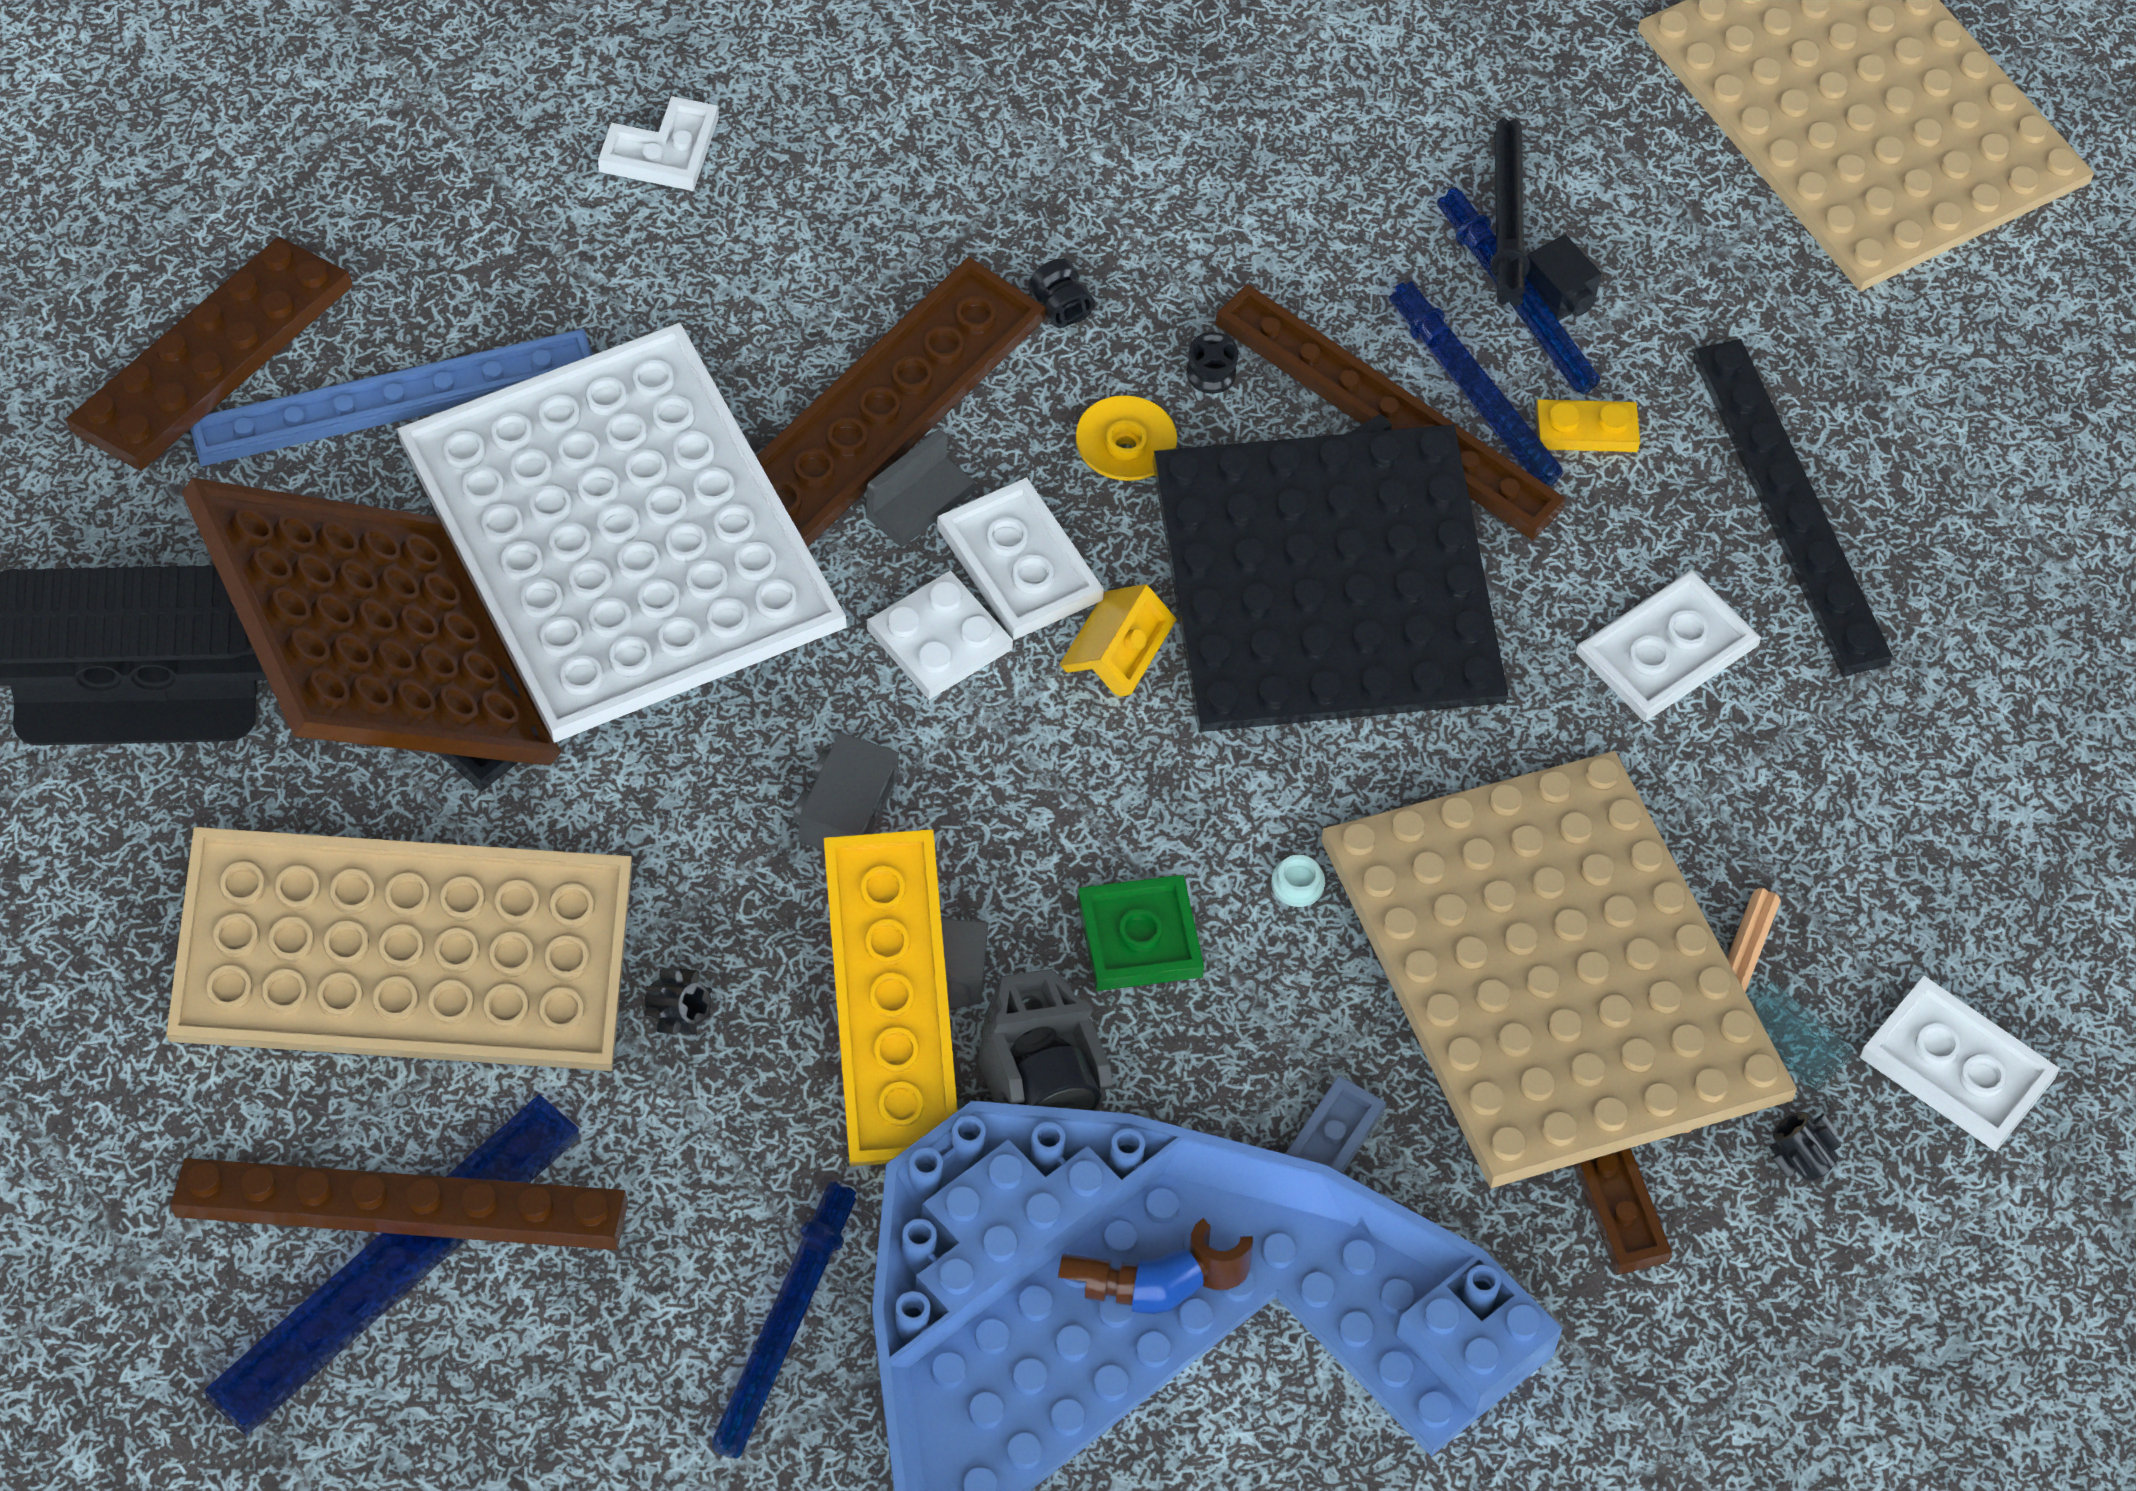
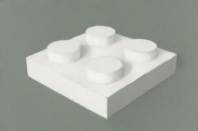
(939, 634)

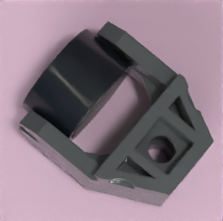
(1067, 1056)

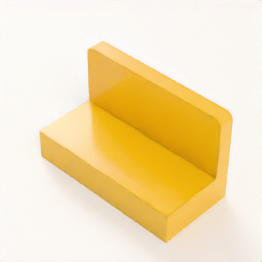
(1121, 637)

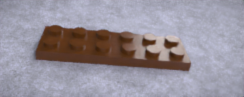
(209, 353)

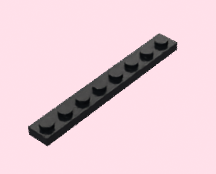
(1792, 508)

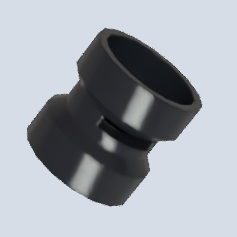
(1059, 289)

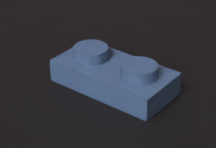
(1338, 1125)

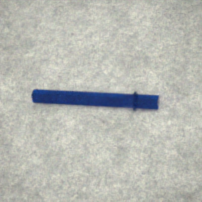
(1476, 234)
(1430, 327)
(819, 1241)

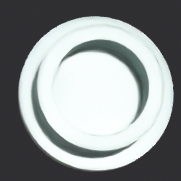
(1298, 881)

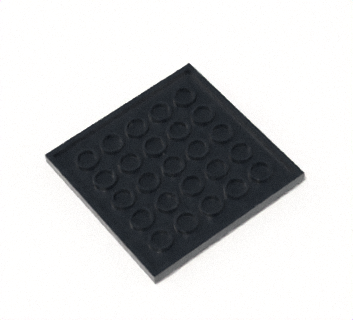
(1328, 578)

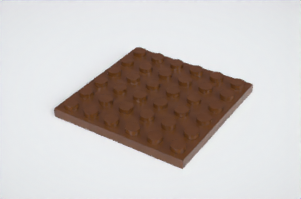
(367, 624)

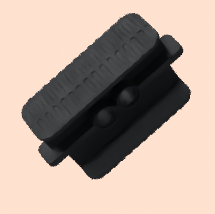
(125, 656)

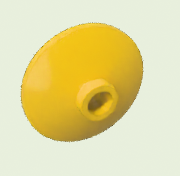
(1119, 422)

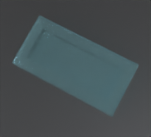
(1799, 1037)

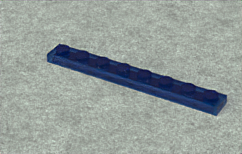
(376, 1278)

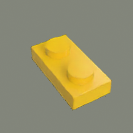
(1588, 425)

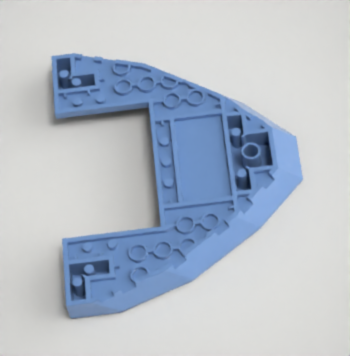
(1012, 1372)

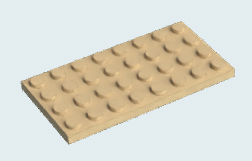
(401, 949)

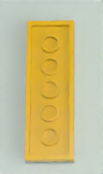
(889, 991)

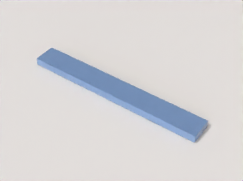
(379, 398)

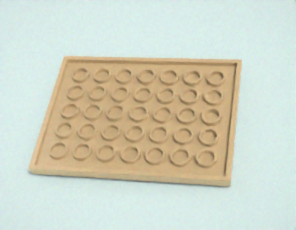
(1869, 121)
(1556, 968)

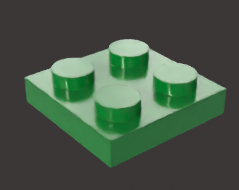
(1140, 932)

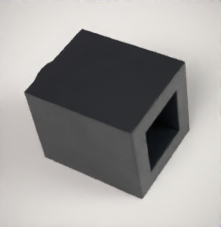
(1564, 277)

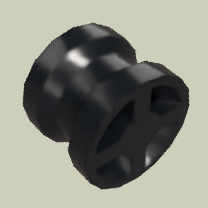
(1210, 350)

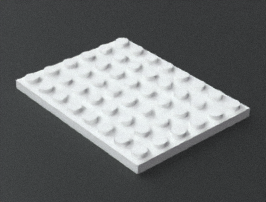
(620, 531)

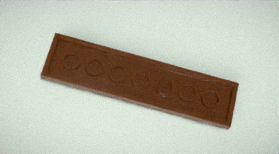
(896, 394)

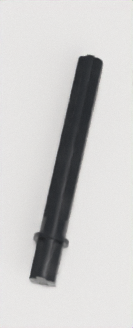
(1510, 261)

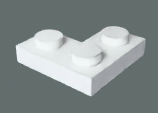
(663, 157)

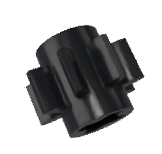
(678, 1001)
(1805, 1146)

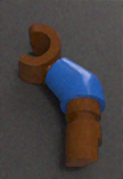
(1164, 1281)

